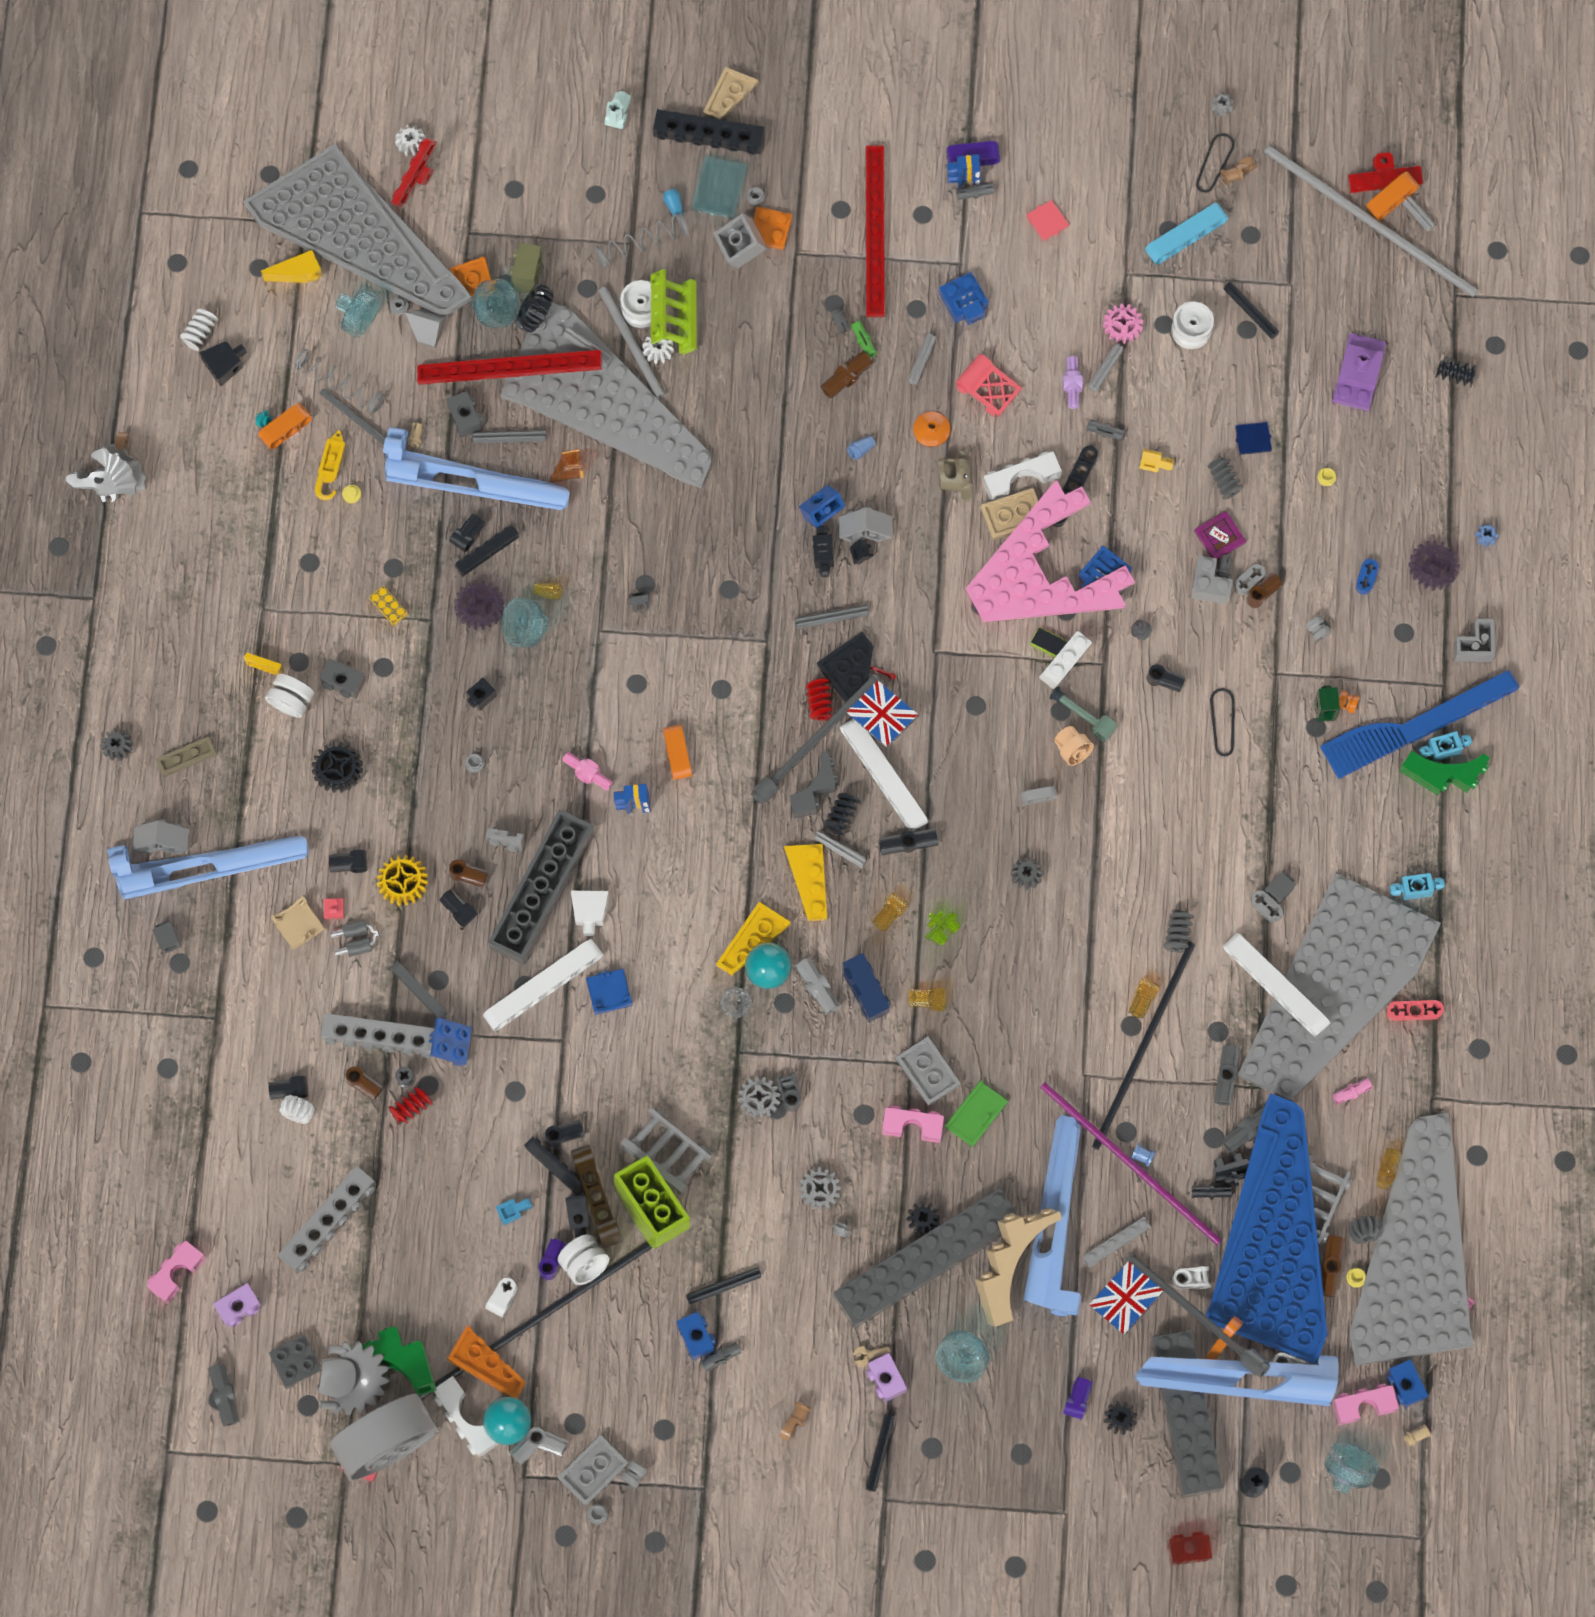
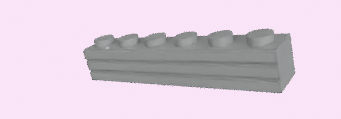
(1116, 1242)

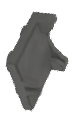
(294, 1361)

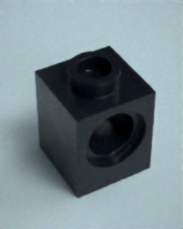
(484, 687)

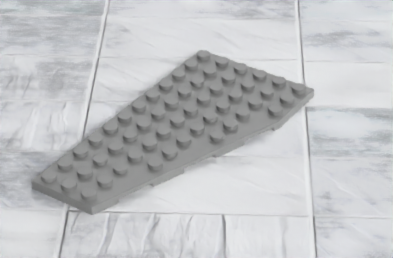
(1349, 968)

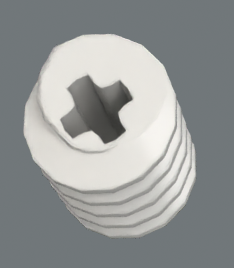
(197, 328)

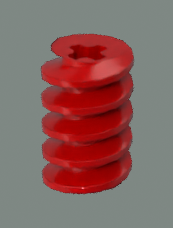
(818, 701)
(410, 1105)

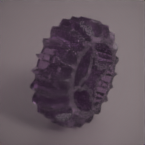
(1421, 570)
(486, 601)

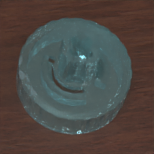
(486, 304)
(358, 311)
(527, 629)
(967, 1348)
(1350, 1467)

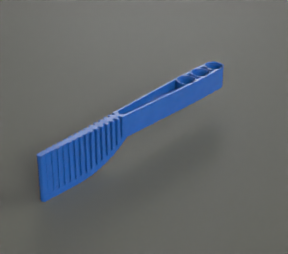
(1374, 741)

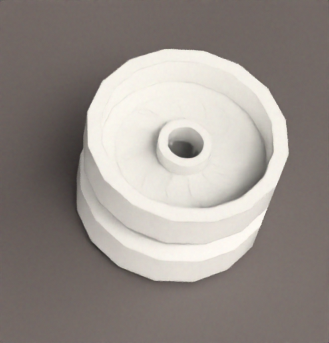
(637, 304)
(1192, 325)
(289, 695)
(583, 1259)

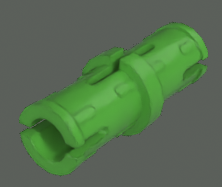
(859, 329)

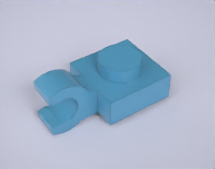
(511, 1211)

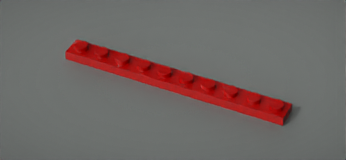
(875, 232)
(509, 367)

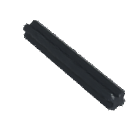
(1251, 310)
(723, 1285)
(880, 1452)

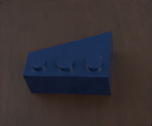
(865, 987)

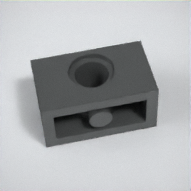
(465, 424)
(336, 670)

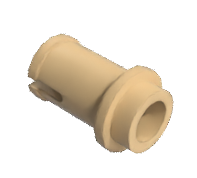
(415, 435)
(1416, 1435)

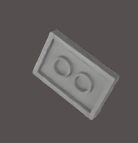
(928, 1071)
(593, 1470)

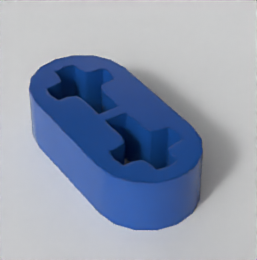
(1362, 575)

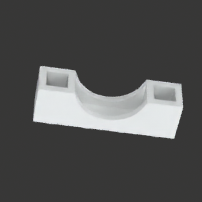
(1043, 467)
(451, 1396)

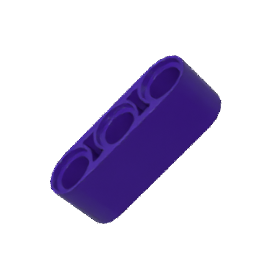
(988, 152)

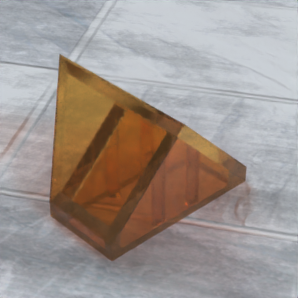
(568, 467)

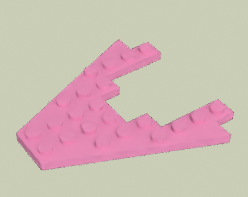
(1014, 584)

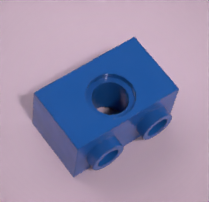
(822, 506)
(699, 1347)
(1407, 1372)

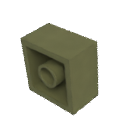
(527, 267)

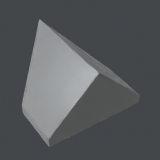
(426, 325)

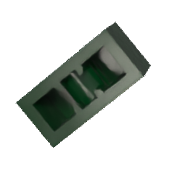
(1327, 704)

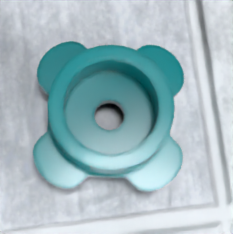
(263, 419)

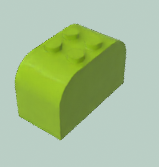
(650, 1202)

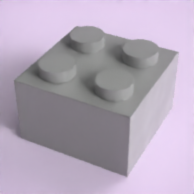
(740, 240)

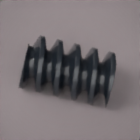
(1456, 371)
(840, 812)
(1247, 1485)

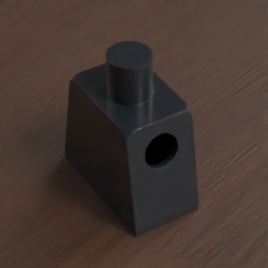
(223, 361)
(577, 1206)

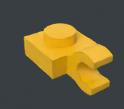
(1152, 461)

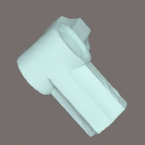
(617, 110)

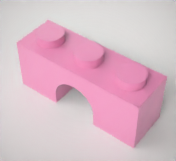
(897, 1119)
(184, 1257)
(1381, 1398)

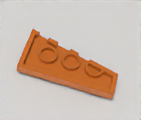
(481, 1362)

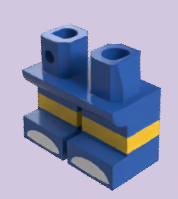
(964, 170)
(633, 797)

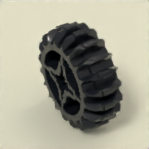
(534, 308)
(331, 771)

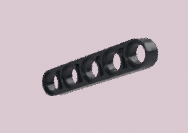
(1078, 478)

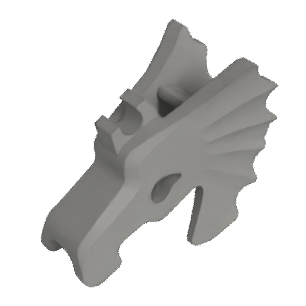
(120, 475)

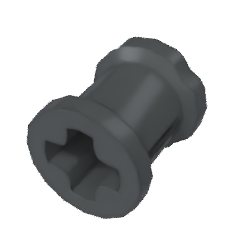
(404, 1071)

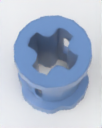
(1143, 1155)

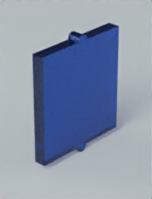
(1253, 438)

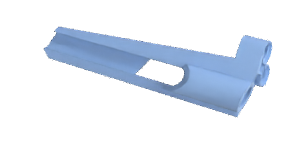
(419, 470)
(153, 876)
(1046, 1269)
(1301, 1385)

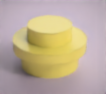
(1326, 477)
(351, 494)
(1356, 1277)

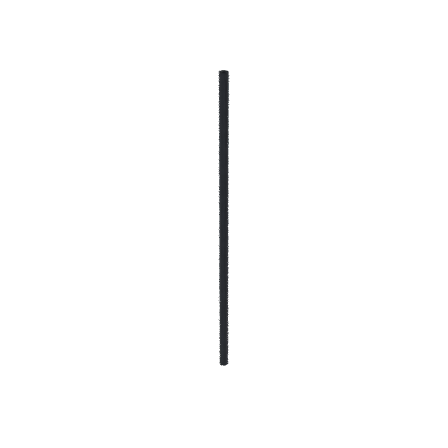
(553, 1308)

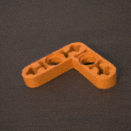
(1230, 1330)

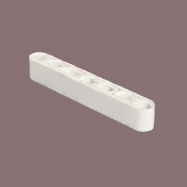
(884, 775)
(1276, 984)
(542, 985)

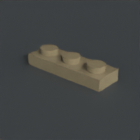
(186, 756)

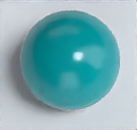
(768, 965)
(507, 1420)

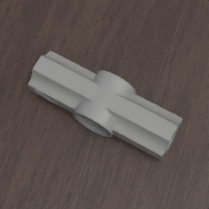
(817, 986)

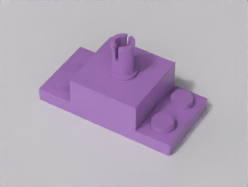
(1359, 372)

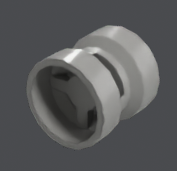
(1318, 629)
(630, 1478)

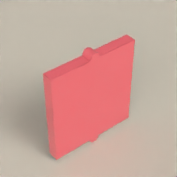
(1047, 220)

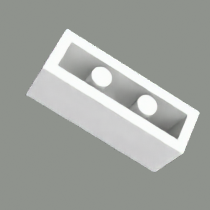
(1065, 660)

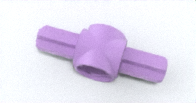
(1072, 382)

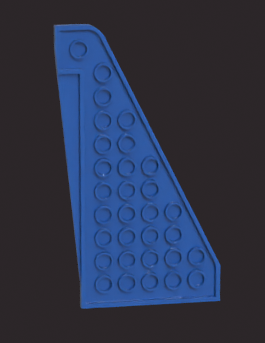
(1272, 1249)

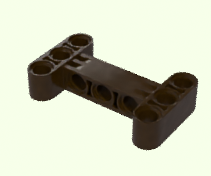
(585, 1165)

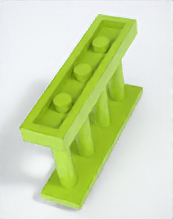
(687, 312)

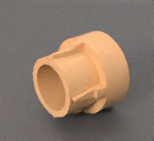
(1073, 746)

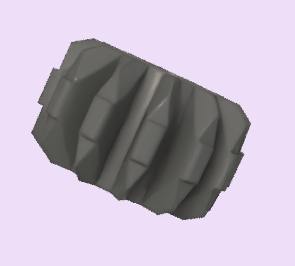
(114, 751)
(1034, 870)
(1365, 1229)

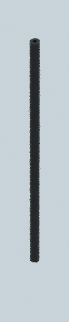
(1144, 1043)

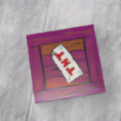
(1220, 536)

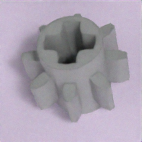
(1222, 104)

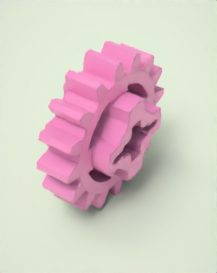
(1130, 320)

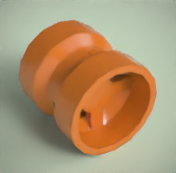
(1352, 702)

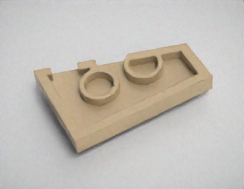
(728, 93)

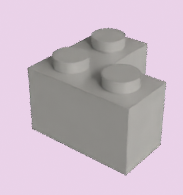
(865, 524)
(1207, 586)
(1479, 646)
(160, 836)

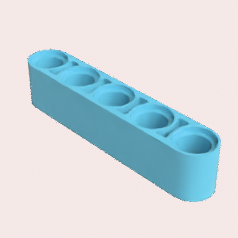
(1186, 233)

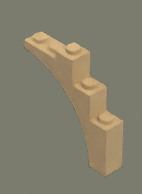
(1003, 1258)

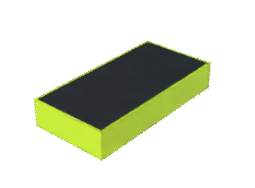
(1047, 642)

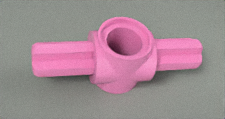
(587, 771)

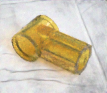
(893, 908)
(1144, 995)
(934, 999)
(1388, 1167)

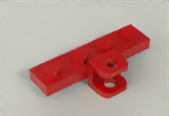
(416, 173)
(1382, 175)

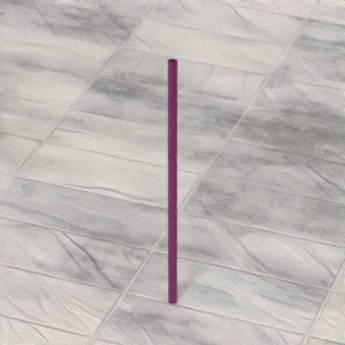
(1130, 1163)

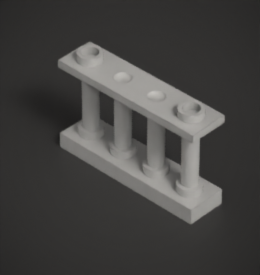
(676, 1183)
(1345, 1184)

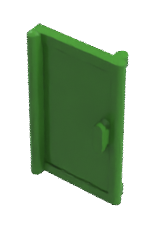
(977, 1109)

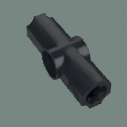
(895, 843)

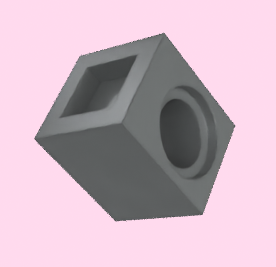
(1280, 887)
(166, 937)

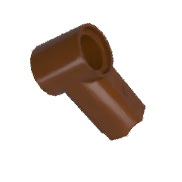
(1264, 590)
(469, 874)
(364, 1084)

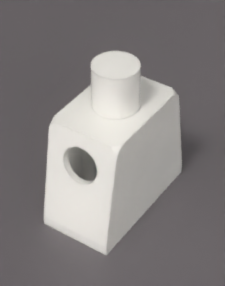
(589, 909)

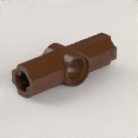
(846, 375)
(1333, 1253)

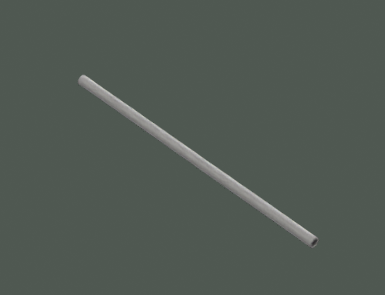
(1371, 221)

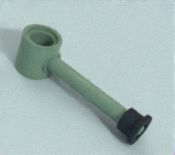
(1102, 727)

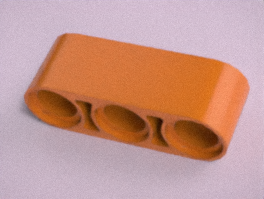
(1392, 196)
(285, 426)
(677, 752)

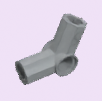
(549, 1443)

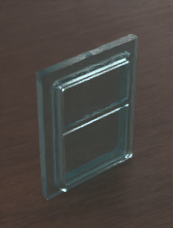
(718, 187)

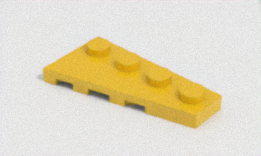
(808, 871)
(760, 927)

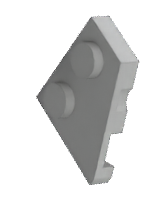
(502, 837)

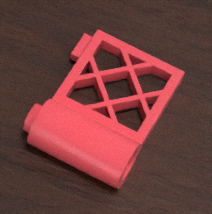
(976, 375)

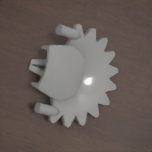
(351, 1378)

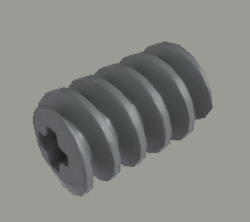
(1225, 478)
(1177, 931)

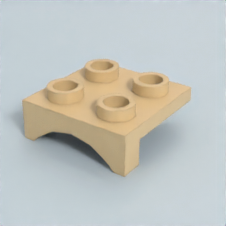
(298, 923)

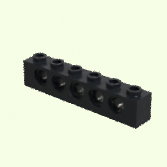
(701, 125)

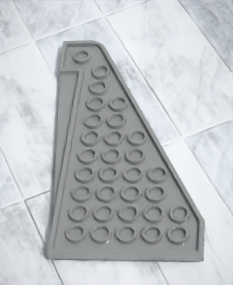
(344, 220)
(606, 403)
(1416, 1277)

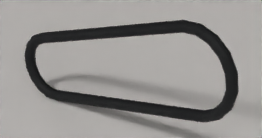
(1204, 163)
(1232, 724)

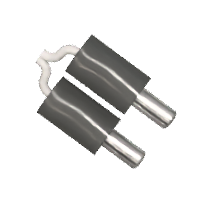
(358, 946)

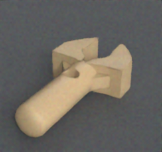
(870, 1354)

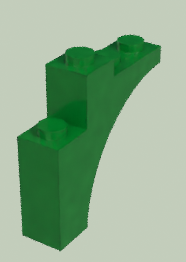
(407, 1360)

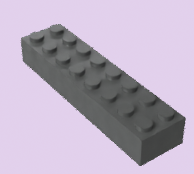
(541, 887)
(1188, 1424)

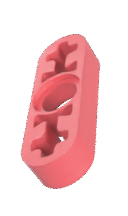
(1429, 1014)

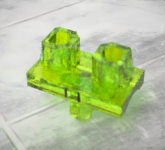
(948, 922)

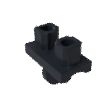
(1231, 1172)

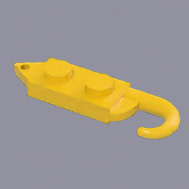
(330, 464)

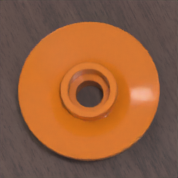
(928, 436)

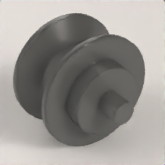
(1141, 629)

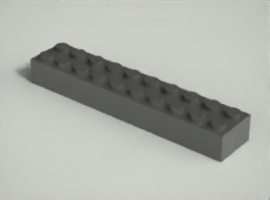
(923, 1260)

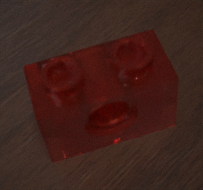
(1179, 1555)

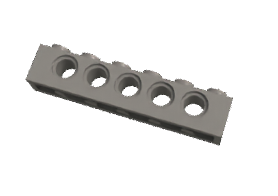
(333, 1023)
(356, 1178)

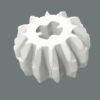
(409, 140)
(651, 350)
(296, 1109)

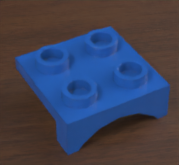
(609, 991)
(450, 1041)

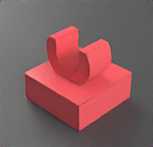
(334, 908)

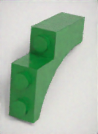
(1436, 775)

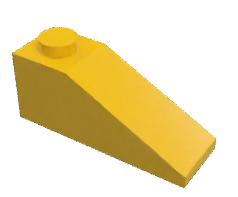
(297, 269)

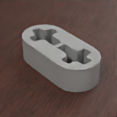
(1246, 576)
(1038, 795)
(1269, 902)

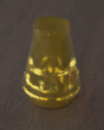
(548, 590)

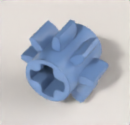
(1486, 530)

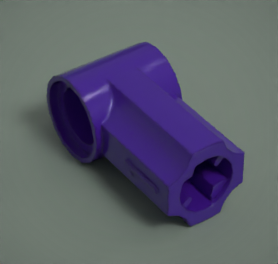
(551, 1259)
(1077, 1401)

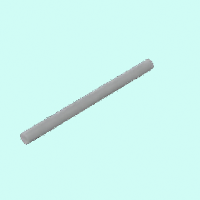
(631, 342)

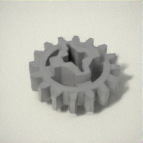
(751, 1099)
(825, 1195)

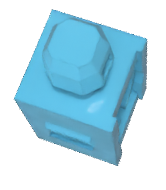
(1451, 738)
(1408, 894)

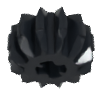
(915, 1217)
(1127, 1422)

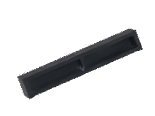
(486, 551)
(557, 1168)

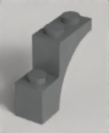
(804, 802)

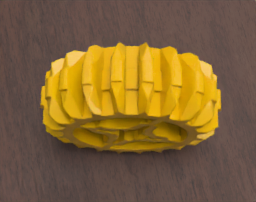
(410, 879)

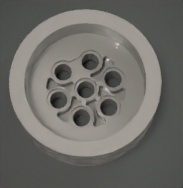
(383, 1437)

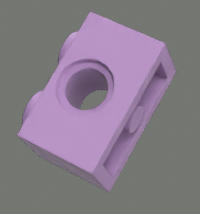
(226, 1304)
(882, 1366)

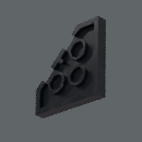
(848, 666)

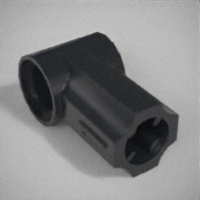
(464, 537)
(1167, 678)
(354, 862)
(461, 911)
(294, 1086)
(566, 1133)

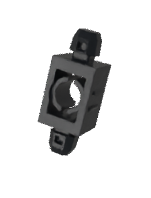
(823, 551)

